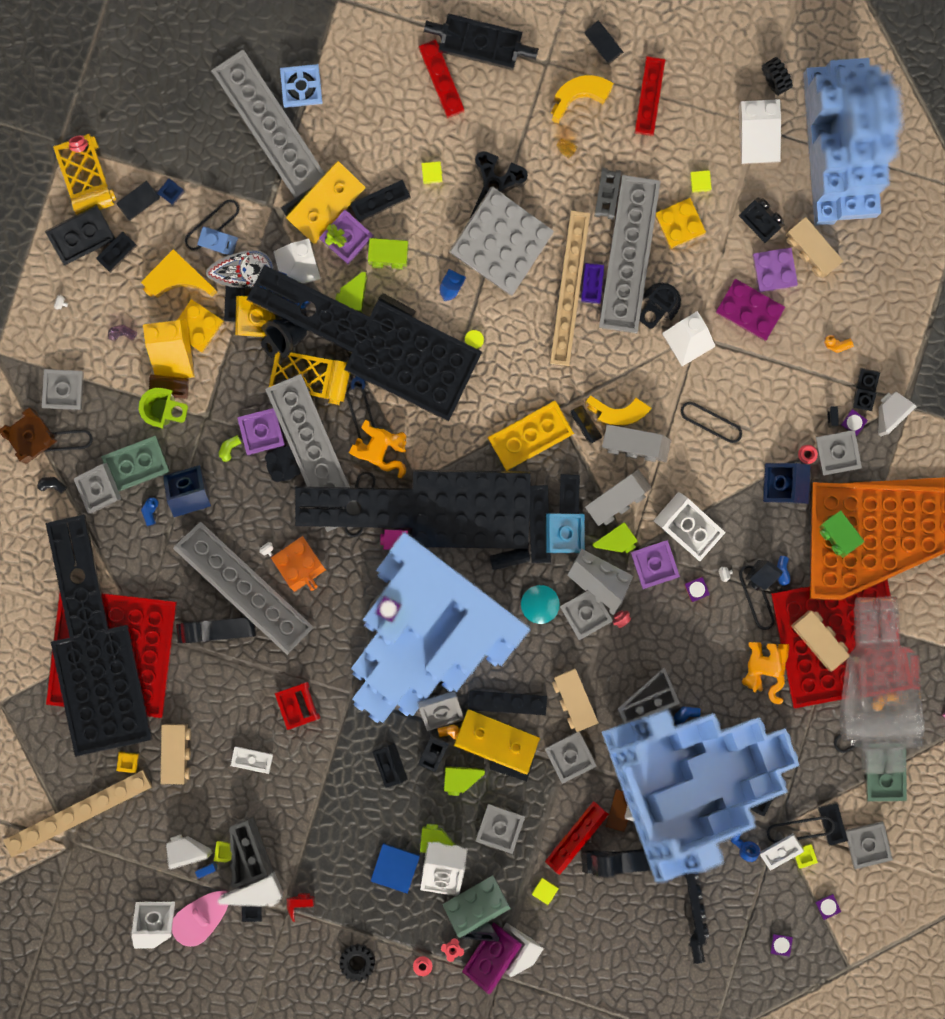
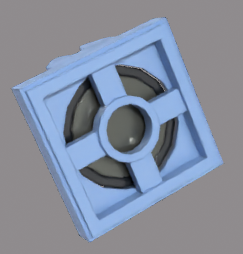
(301, 87)

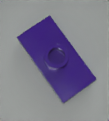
(592, 283)

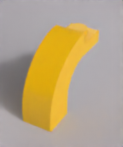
(582, 86)

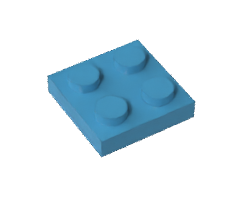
(565, 533)

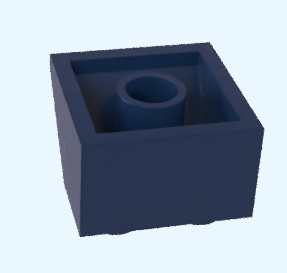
(787, 483)
(186, 491)

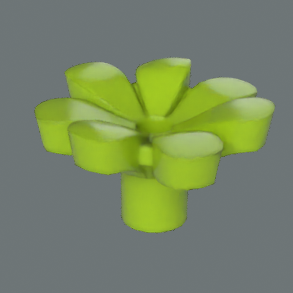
(335, 236)

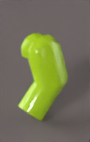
(226, 447)

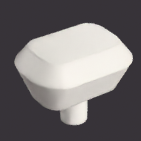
(59, 302)
(266, 549)
(725, 573)

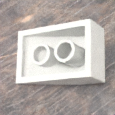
(760, 131)
(689, 526)
(443, 869)
(255, 893)

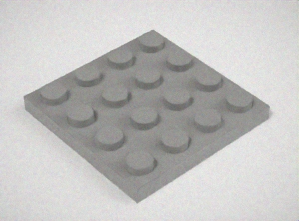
(501, 241)

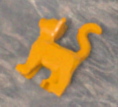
(376, 449)
(771, 666)

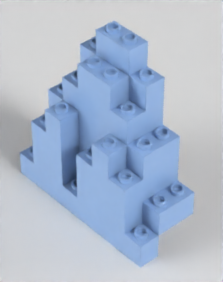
(850, 137)
(435, 635)
(695, 784)

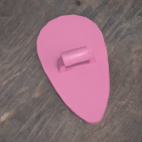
(198, 919)

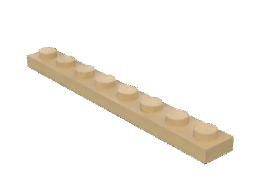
(570, 288)
(77, 813)

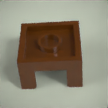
(28, 436)

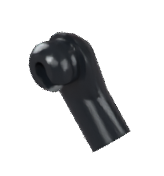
(51, 482)

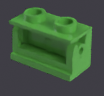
(841, 534)

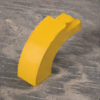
(618, 417)

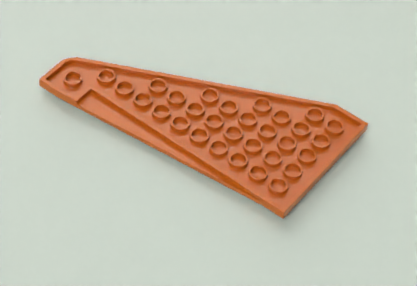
(895, 519)

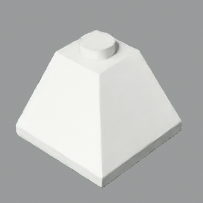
(298, 261)
(689, 338)
(892, 412)
(185, 851)
(152, 923)
(527, 953)

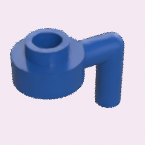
(748, 850)

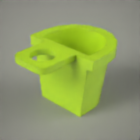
(157, 407)

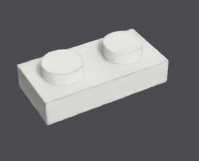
(252, 760)
(781, 851)

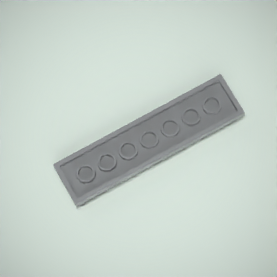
(268, 123)
(629, 254)
(308, 437)
(243, 588)

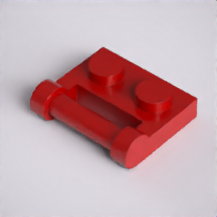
(291, 708)

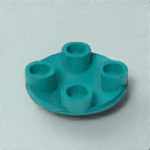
(540, 604)

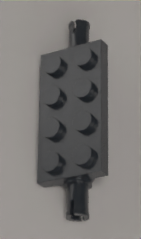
(480, 41)
(701, 931)

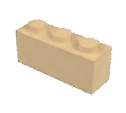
(813, 248)
(821, 640)
(574, 700)
(175, 753)

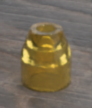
(566, 147)

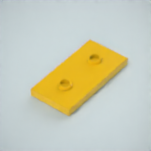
(325, 202)
(530, 435)
(497, 741)

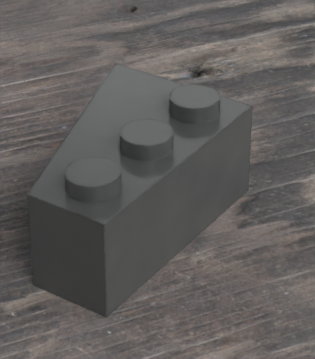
(248, 853)

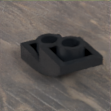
(603, 42)
(866, 389)

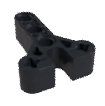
(488, 176)
(215, 630)
(612, 863)

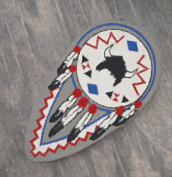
(239, 269)

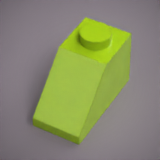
(353, 292)
(617, 540)
(460, 779)
(432, 834)

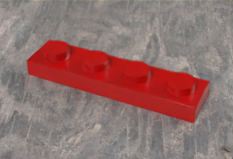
(441, 78)
(649, 96)
(576, 838)

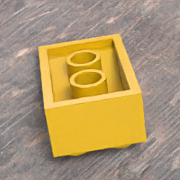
(169, 348)

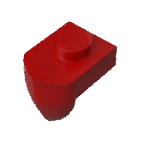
(302, 900)

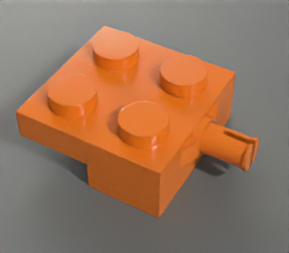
(298, 564)

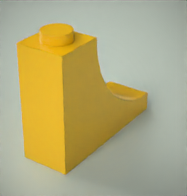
(174, 273)

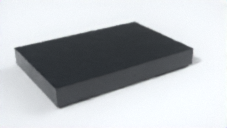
(80, 235)

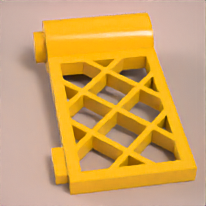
(87, 198)
(335, 377)

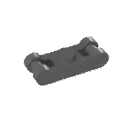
(607, 193)

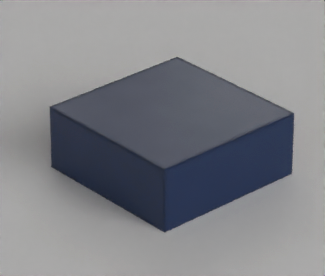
(170, 192)

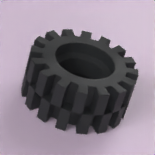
(777, 76)
(351, 973)

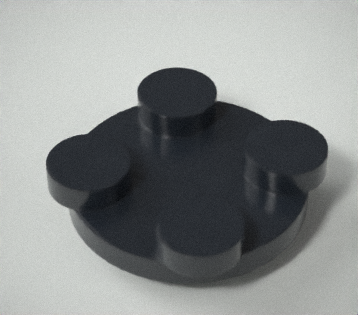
(282, 464)

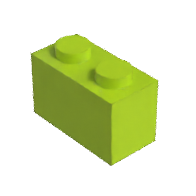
(388, 253)

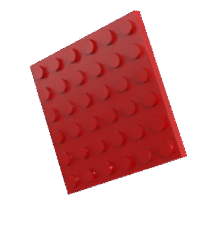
(151, 634)
(806, 675)

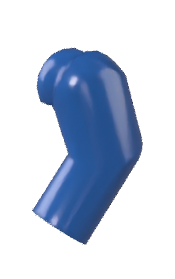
(148, 510)
(782, 564)
(684, 713)

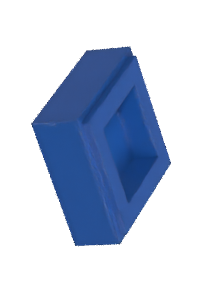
(205, 870)

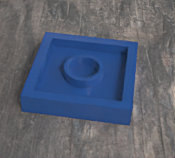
(395, 868)

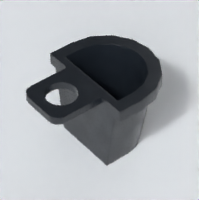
(662, 301)
(282, 337)

